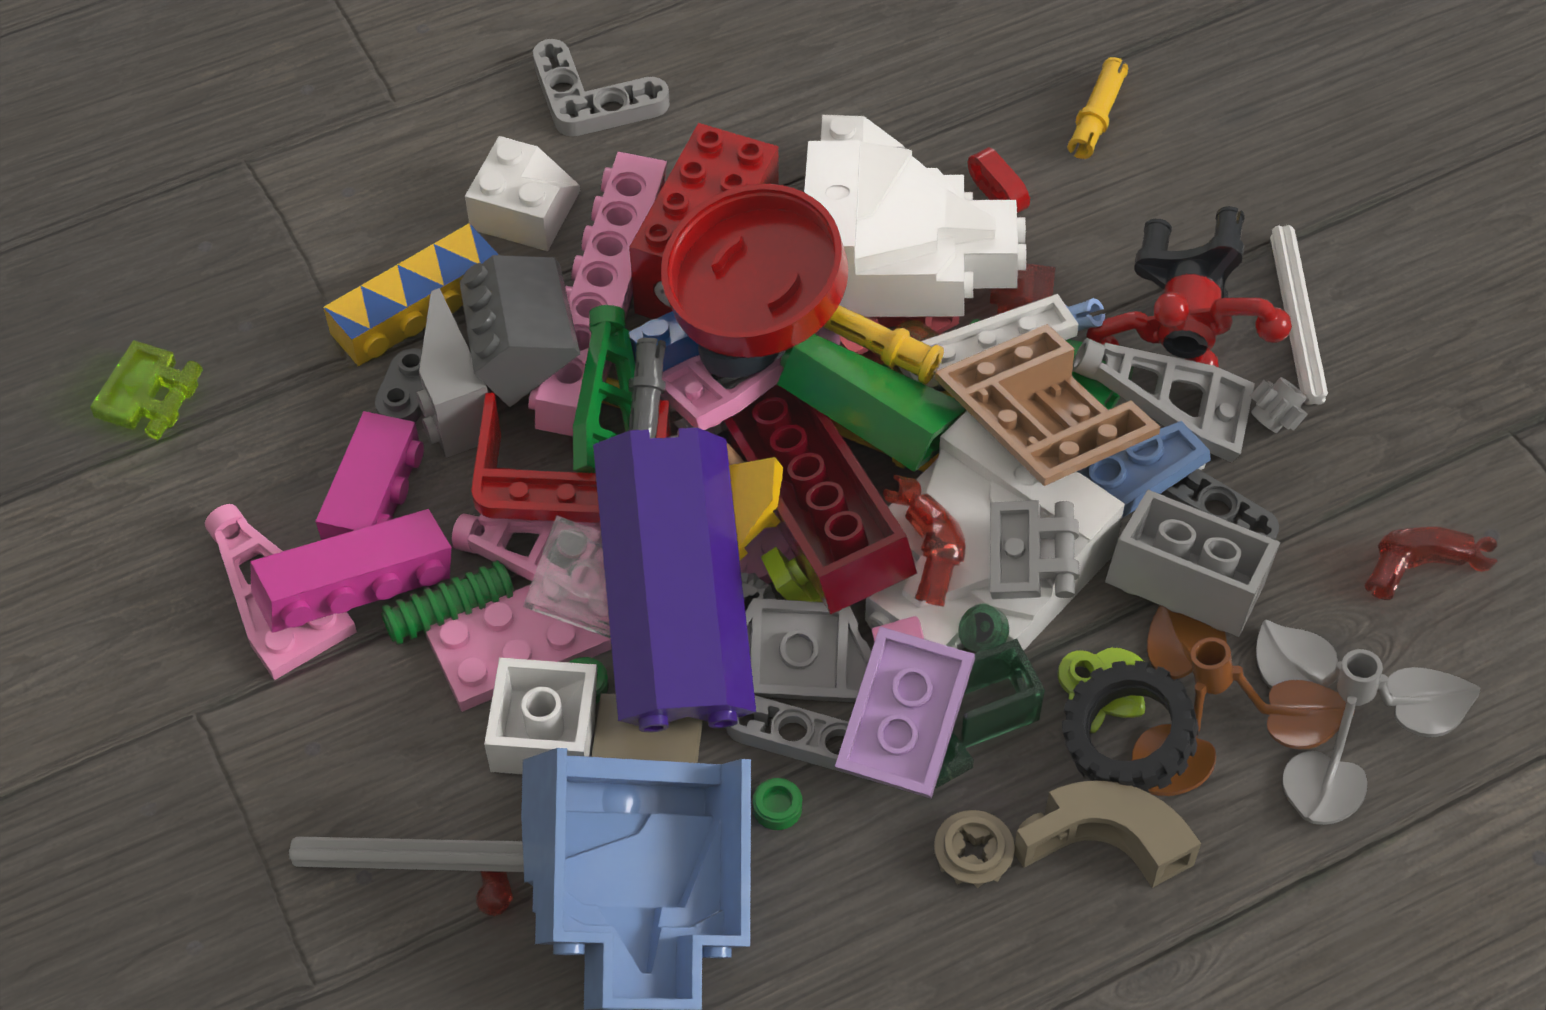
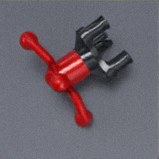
(1194, 295)

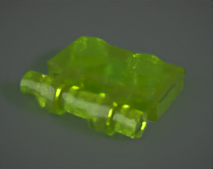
(135, 383)

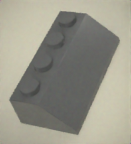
(517, 323)

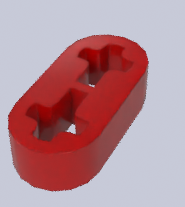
(997, 178)

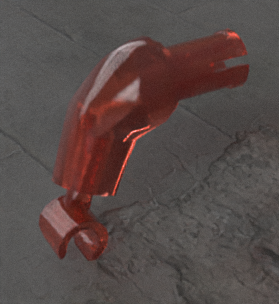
(940, 534)
(1421, 545)

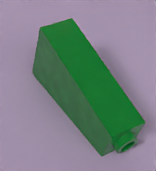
(870, 399)

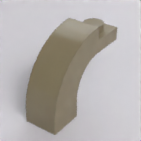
(1116, 815)

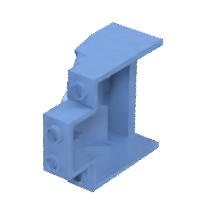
(638, 871)

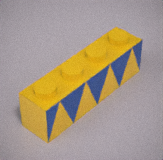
(398, 300)

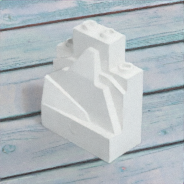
(912, 231)
(965, 480)

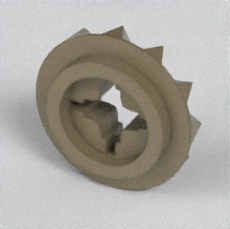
(977, 828)

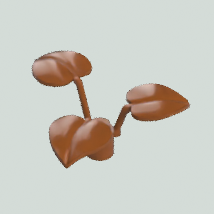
(1299, 710)

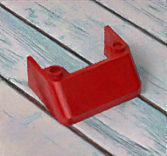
(530, 493)

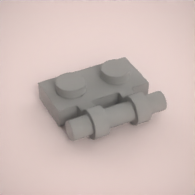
(1016, 549)

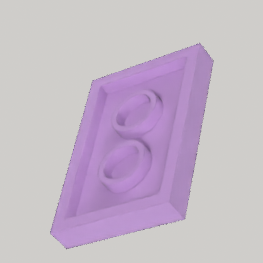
(905, 712)

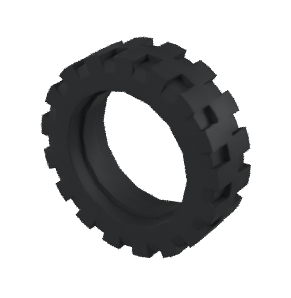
(1120, 682)

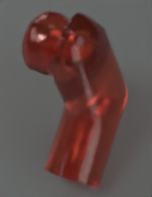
(494, 893)

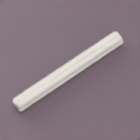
(1297, 306)

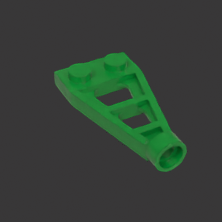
(612, 343)

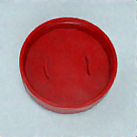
(755, 270)

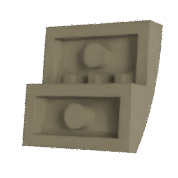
(625, 740)

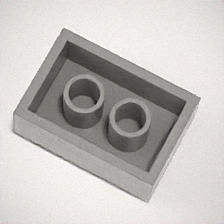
(1192, 562)

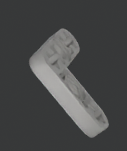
(579, 102)

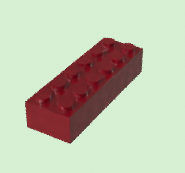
(826, 500)

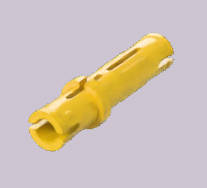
(1094, 118)

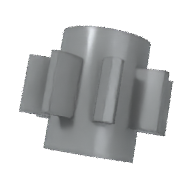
(1278, 405)

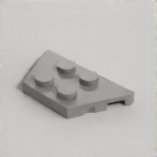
(805, 651)

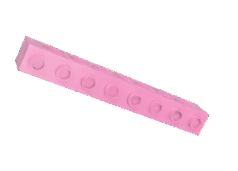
(600, 277)

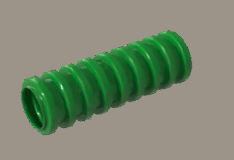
(446, 602)

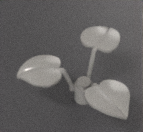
(1425, 704)

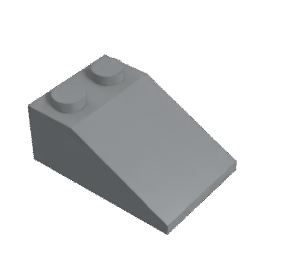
(451, 391)

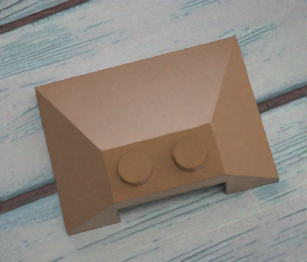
(1037, 408)

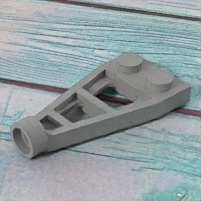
(1223, 403)

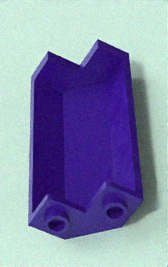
(673, 579)

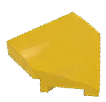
(755, 498)

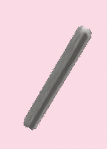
(407, 854)

